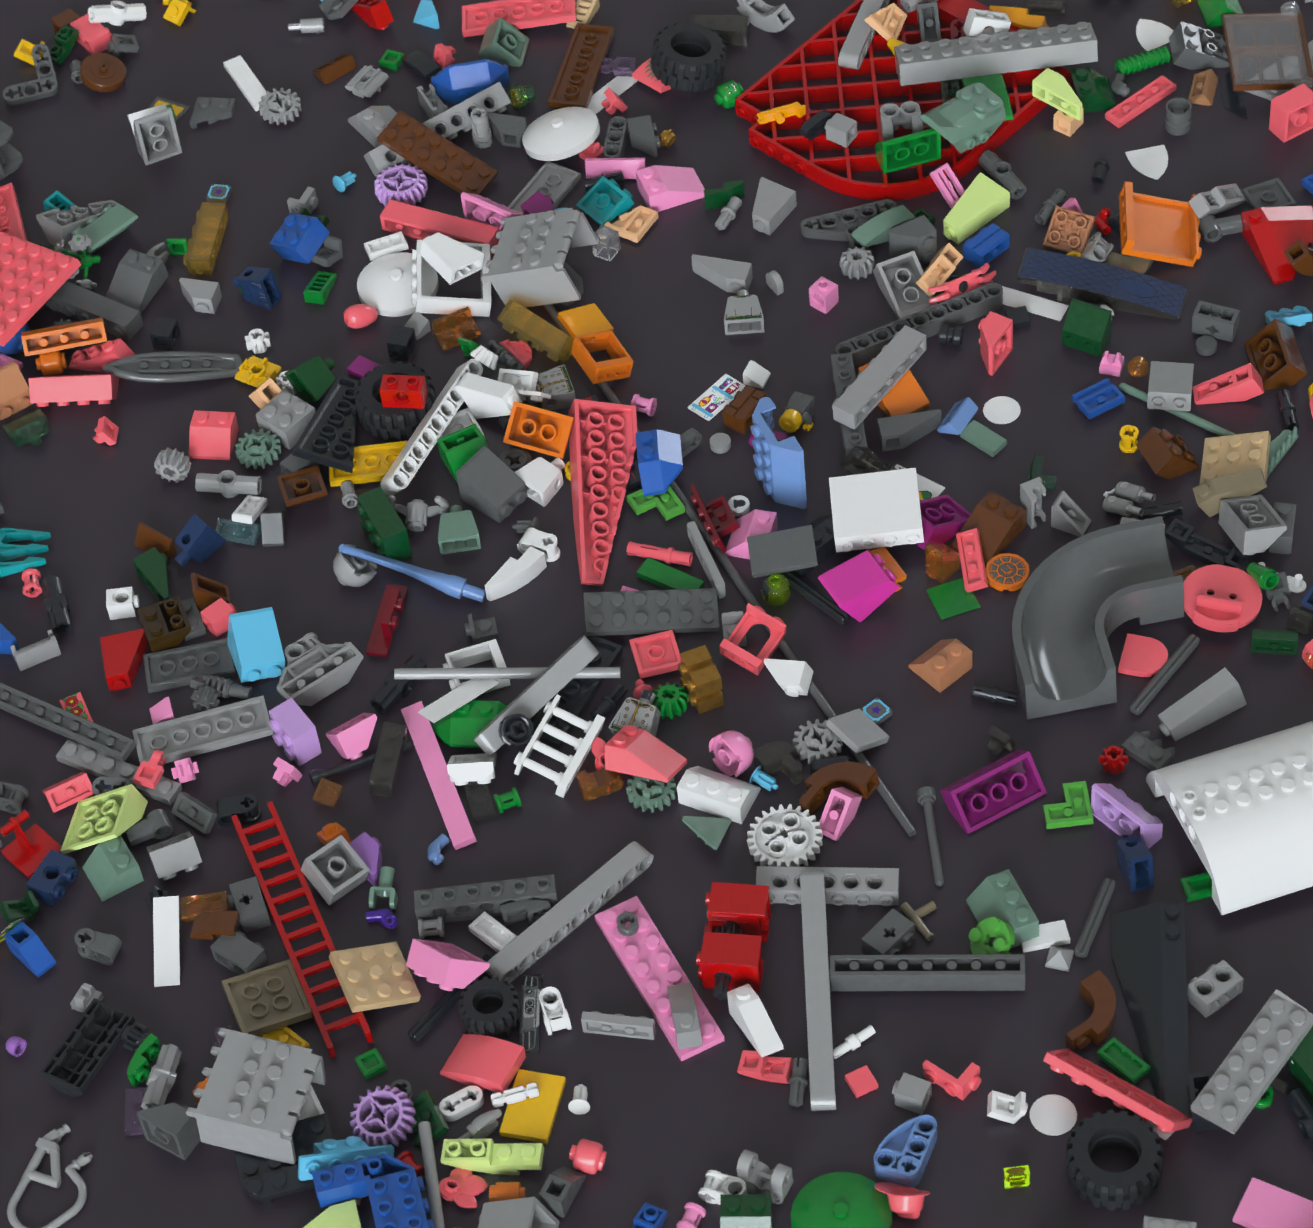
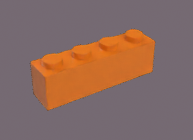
(63, 336)

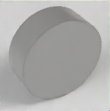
(720, 443)

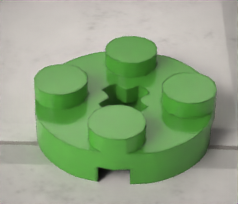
(989, 928)

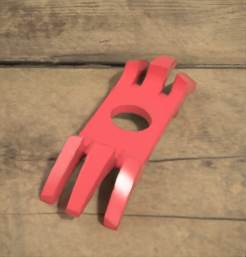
(972, 280)

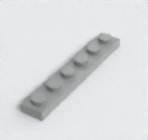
(101, 765)

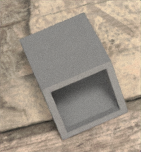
(517, 1214)

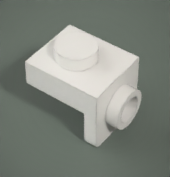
(1006, 1107)

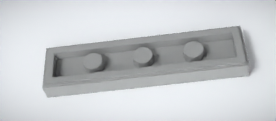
(706, 559)

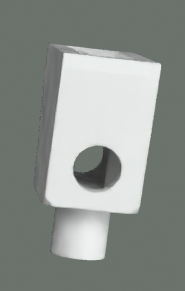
(542, 479)

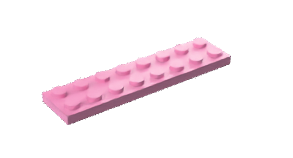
(652, 970)

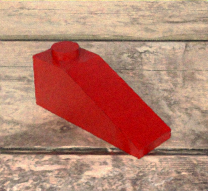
(374, 13)

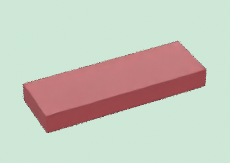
(972, 560)

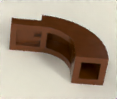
(1300, 258)
(851, 775)
(1100, 996)

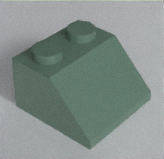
(504, 44)
(112, 868)

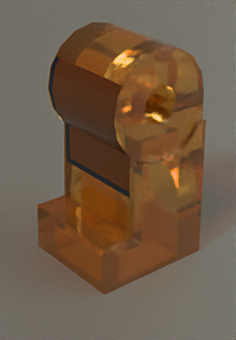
(598, 783)

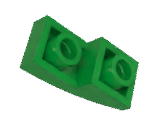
(139, 1065)

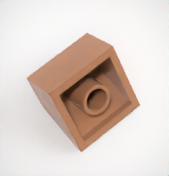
(13, 391)
(943, 663)

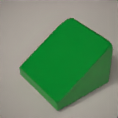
(177, 246)
(467, 346)

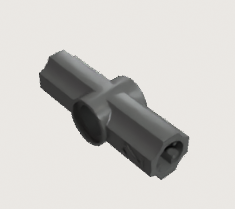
(1002, 174)

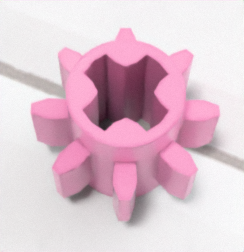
(185, 770)

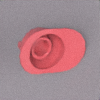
(903, 1199)

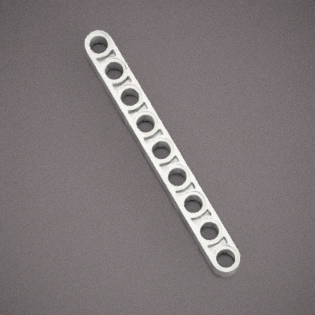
(428, 431)

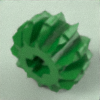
(670, 700)

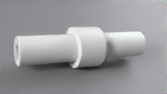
(853, 1041)

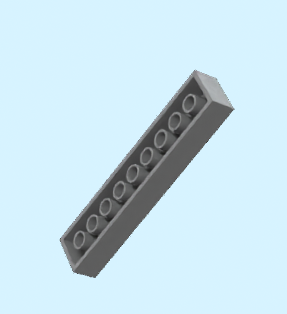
(996, 53)

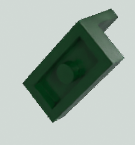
(1274, 641)

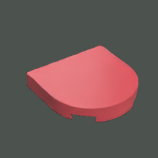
(1142, 656)

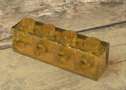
(206, 238)
(537, 330)

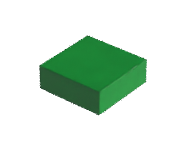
(391, 59)
(370, 1064)

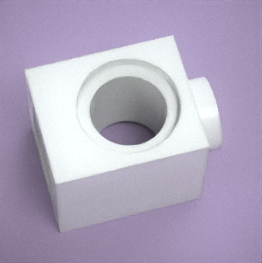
(121, 603)

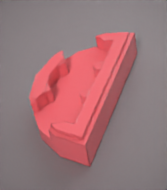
(519, 350)

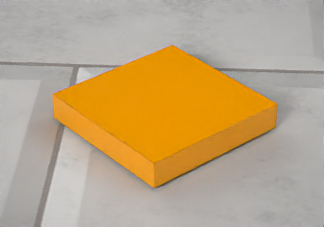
(584, 320)

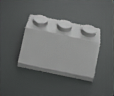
(1250, 523)

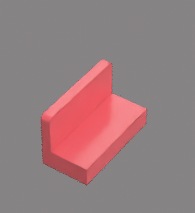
(68, 791)

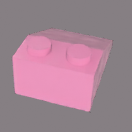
(668, 186)

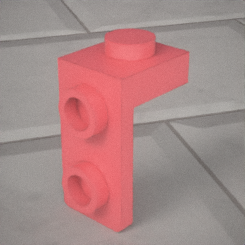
(959, 1087)

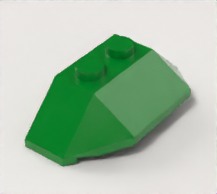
(466, 722)

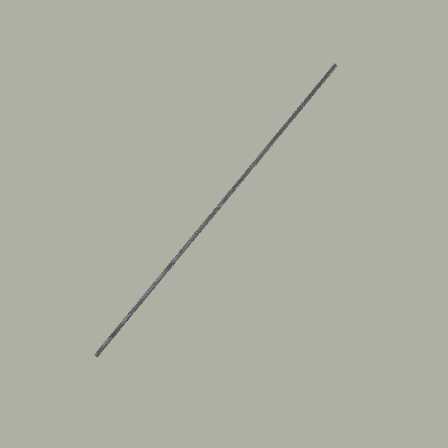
(788, 653)

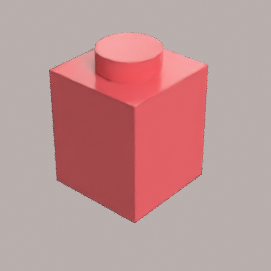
(216, 616)

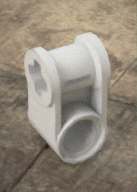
(540, 541)
(554, 1014)
(720, 1184)

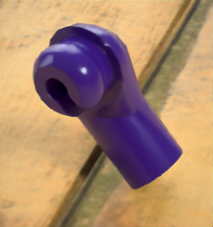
(384, 916)

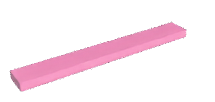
(438, 777)

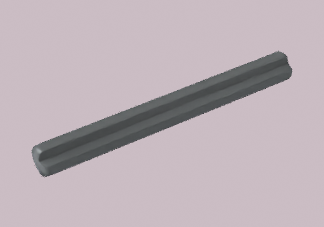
(1164, 674)

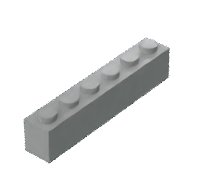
(879, 377)

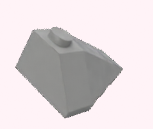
(59, 224)

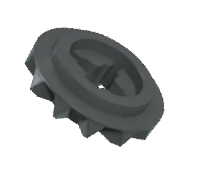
(515, 455)

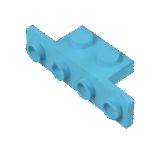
(337, 1152)

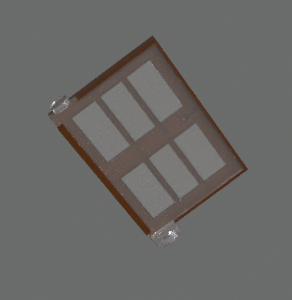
(1267, 49)

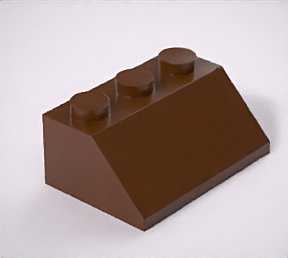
(1276, 356)

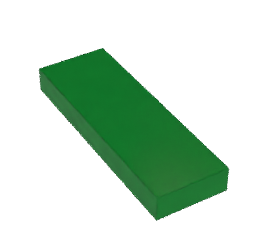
(667, 577)

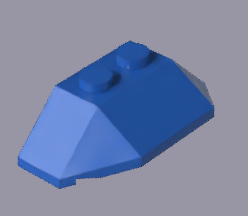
(467, 79)
(658, 460)

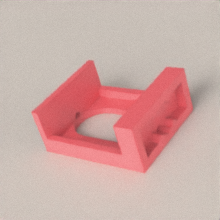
(753, 616)

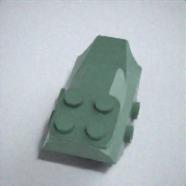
(967, 117)

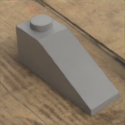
(724, 273)
(684, 1016)

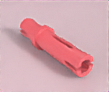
(657, 553)

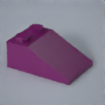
(941, 519)

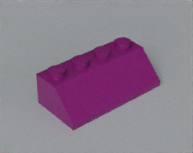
(994, 790)

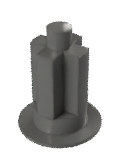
(523, 525)

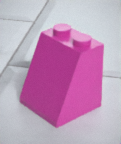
(860, 584)

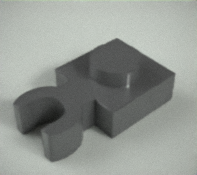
(1280, 592)

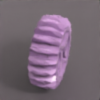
(401, 184)
(400, 1112)

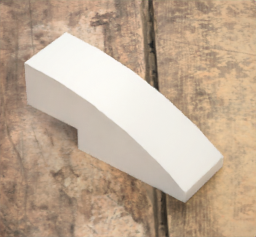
(516, 574)

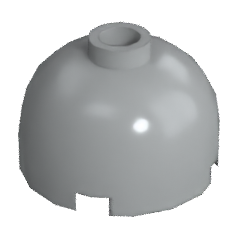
(353, 570)

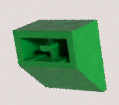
(460, 447)

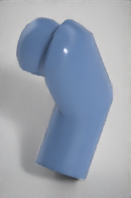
(435, 848)

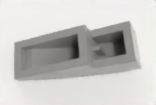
(1217, 200)

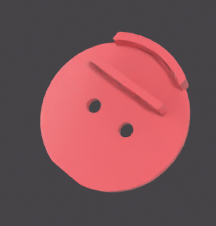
(1218, 610)

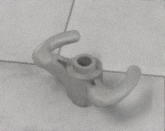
(418, 512)

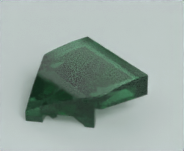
(27, 428)

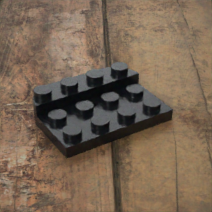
(271, 1179)

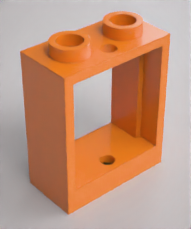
(603, 371)

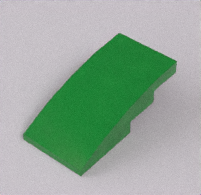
(994, 83)

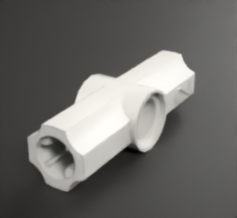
(117, 13)

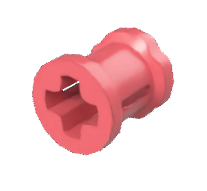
(34, 582)

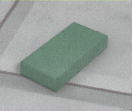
(983, 438)

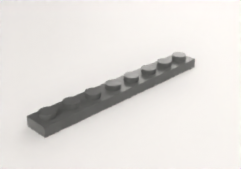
(65, 723)

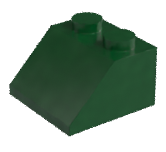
(1092, 89)
(1087, 327)
(746, 1211)

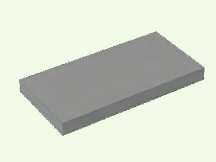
(551, 181)

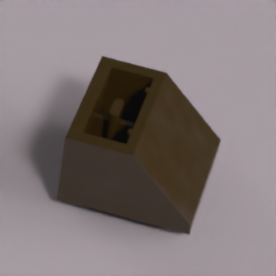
(164, 624)

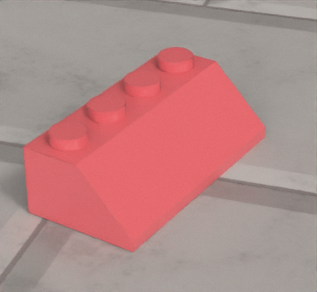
(73, 388)

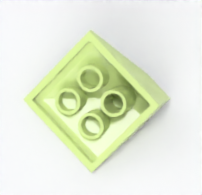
(104, 817)

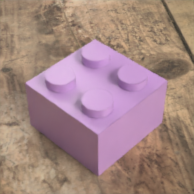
(294, 732)

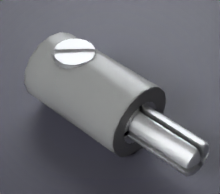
(312, 25)

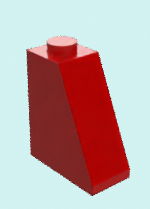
(123, 657)

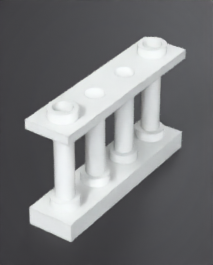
(571, 762)

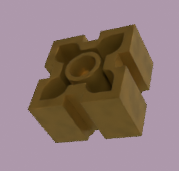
(701, 679)

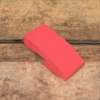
(765, 1068)

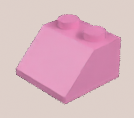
(751, 524)

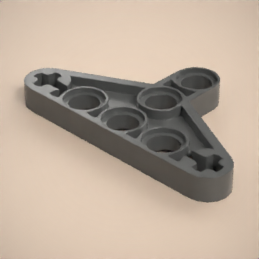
(840, 229)

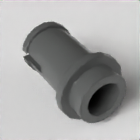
(75, 69)

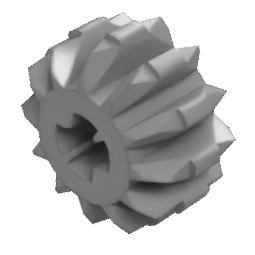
(857, 263)
(172, 465)

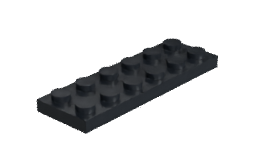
(579, 691)

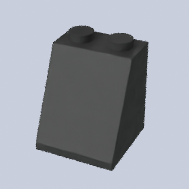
(490, 485)

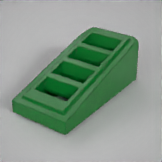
(322, 293)

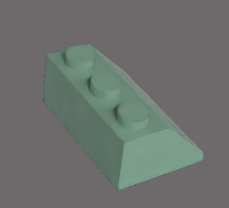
(106, 227)
(1002, 898)

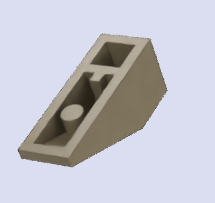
(1227, 487)

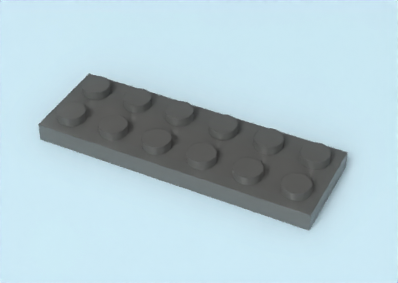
(651, 611)

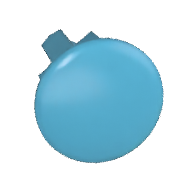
(340, 183)
(763, 779)

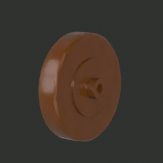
(103, 72)

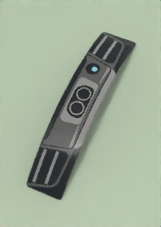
(530, 1013)

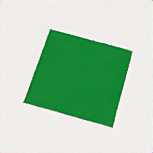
(952, 599)

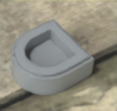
(775, 282)

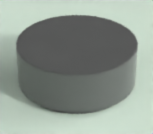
(1206, 345)

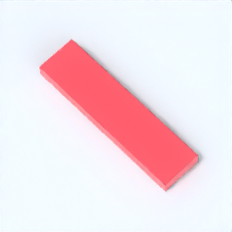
(1140, 101)

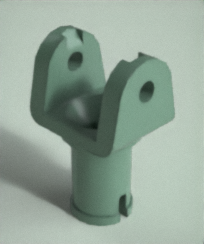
(384, 889)

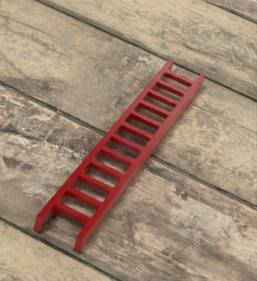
(324, 1030)

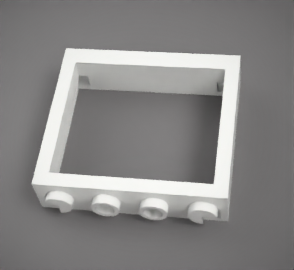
(448, 305)

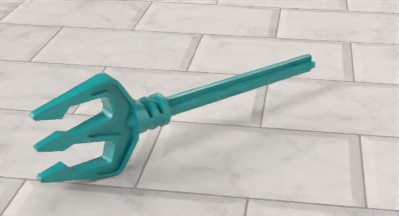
(13, 551)

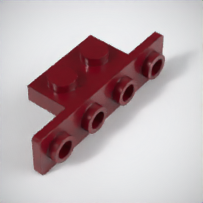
(718, 517)
(387, 620)

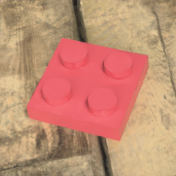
(655, 654)

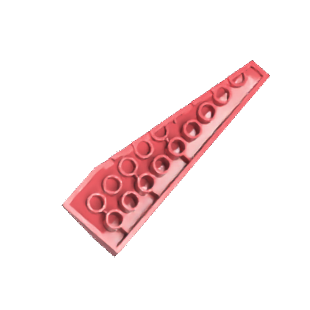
(600, 467)

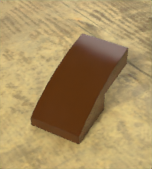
(215, 923)

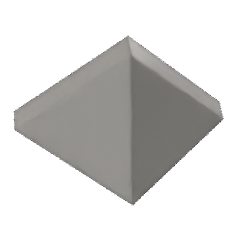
(1059, 958)

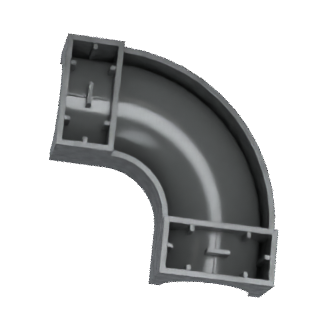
(1075, 606)

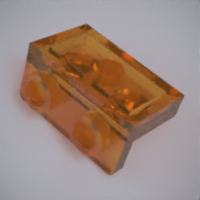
(455, 325)

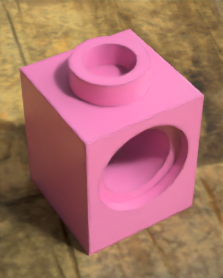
(823, 295)

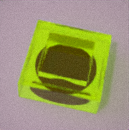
(1016, 1176)

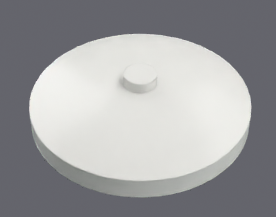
(561, 133)
(388, 284)

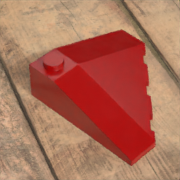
(1273, 231)

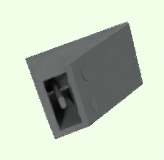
(1197, 48)

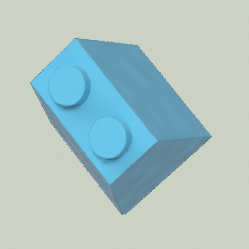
(255, 645)

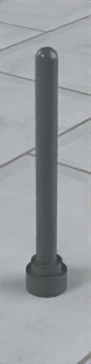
(926, 797)

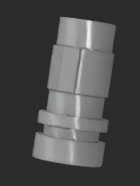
(480, 125)

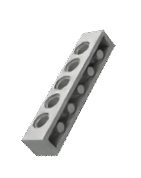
(839, 880)

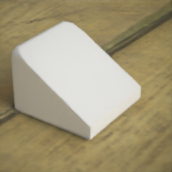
(755, 375)

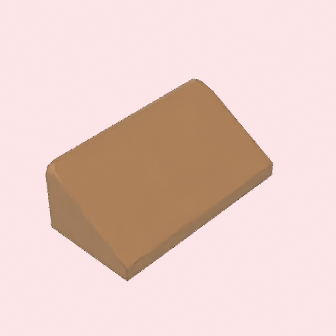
(1203, 88)

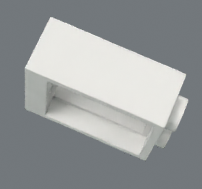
(474, 655)

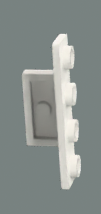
(524, 383)

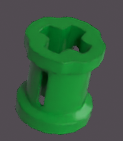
(513, 795)

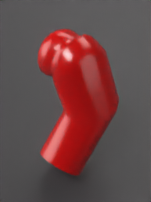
(1101, 221)

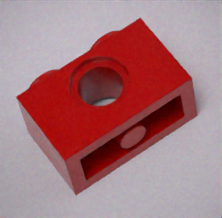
(403, 391)

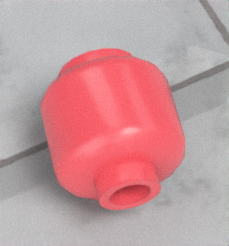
(588, 1156)

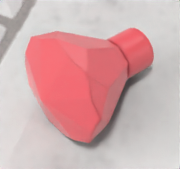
(640, 686)

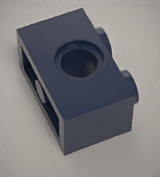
(53, 877)

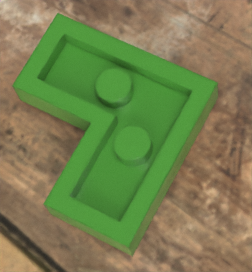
(666, 503)
(1074, 811)

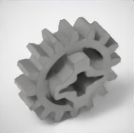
(280, 106)
(816, 742)

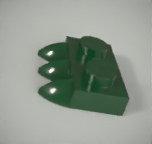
(428, 1110)

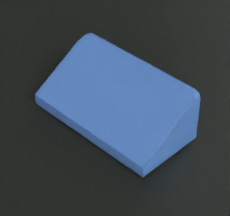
(958, 417)

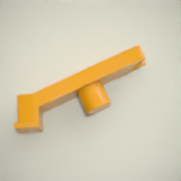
(780, 113)

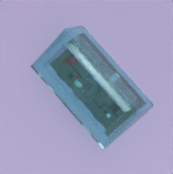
(238, 531)

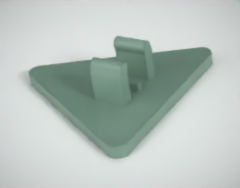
(708, 828)

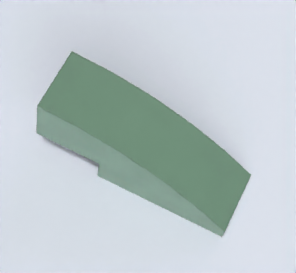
(876, 229)

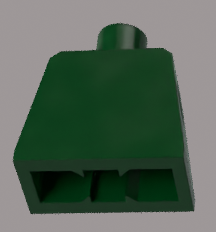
(312, 378)

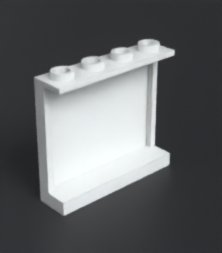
(876, 510)

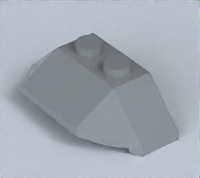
(372, 122)
(319, 673)

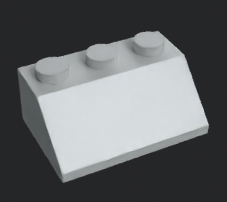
(716, 793)

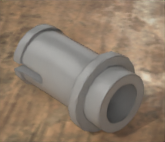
(349, 497)

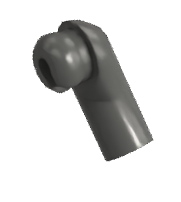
(1119, 87)

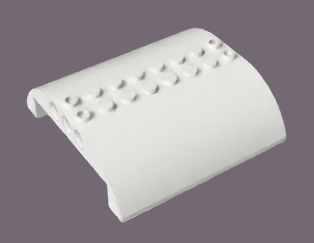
(1248, 815)

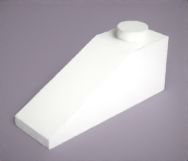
(753, 1020)

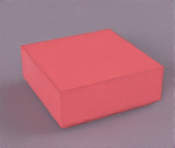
(861, 1081)

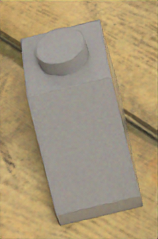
(201, 294)

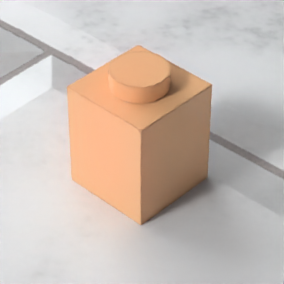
(265, 393)

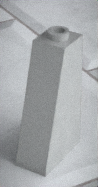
(1202, 706)

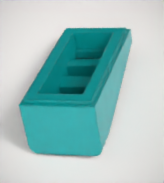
(55, 198)

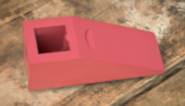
(99, 355)

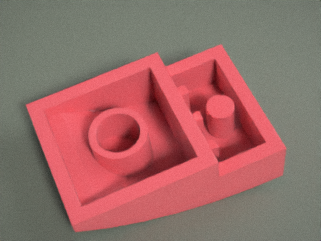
(484, 1062)

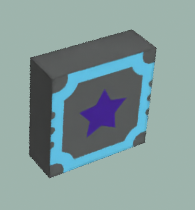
(219, 193)
(877, 711)

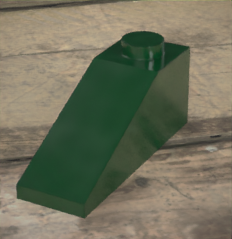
(153, 571)

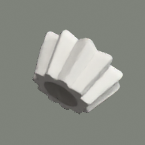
(485, 356)

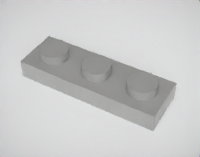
(618, 1025)

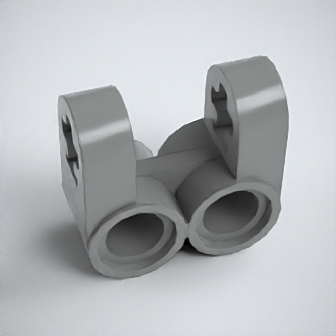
(893, 116)
(763, 1180)

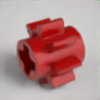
(1113, 759)

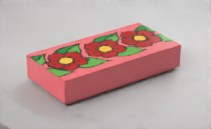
(76, 705)

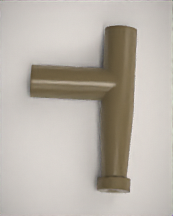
(915, 917)

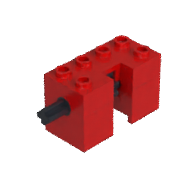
(733, 937)

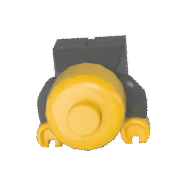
(799, 410)

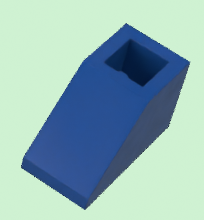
(29, 949)

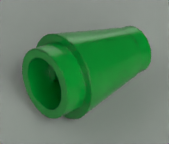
(1263, 576)

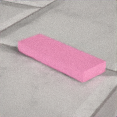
(596, 166)

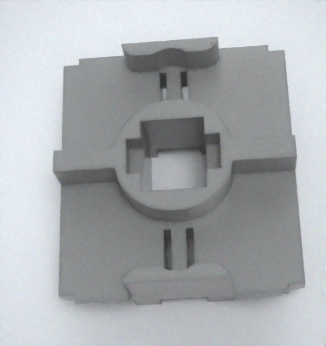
(367, 81)

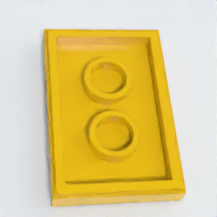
(535, 1116)

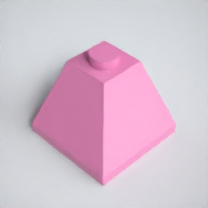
(353, 735)

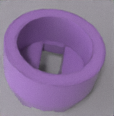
(16, 1046)

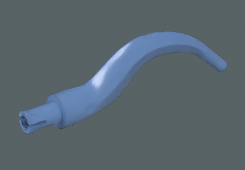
(449, 584)

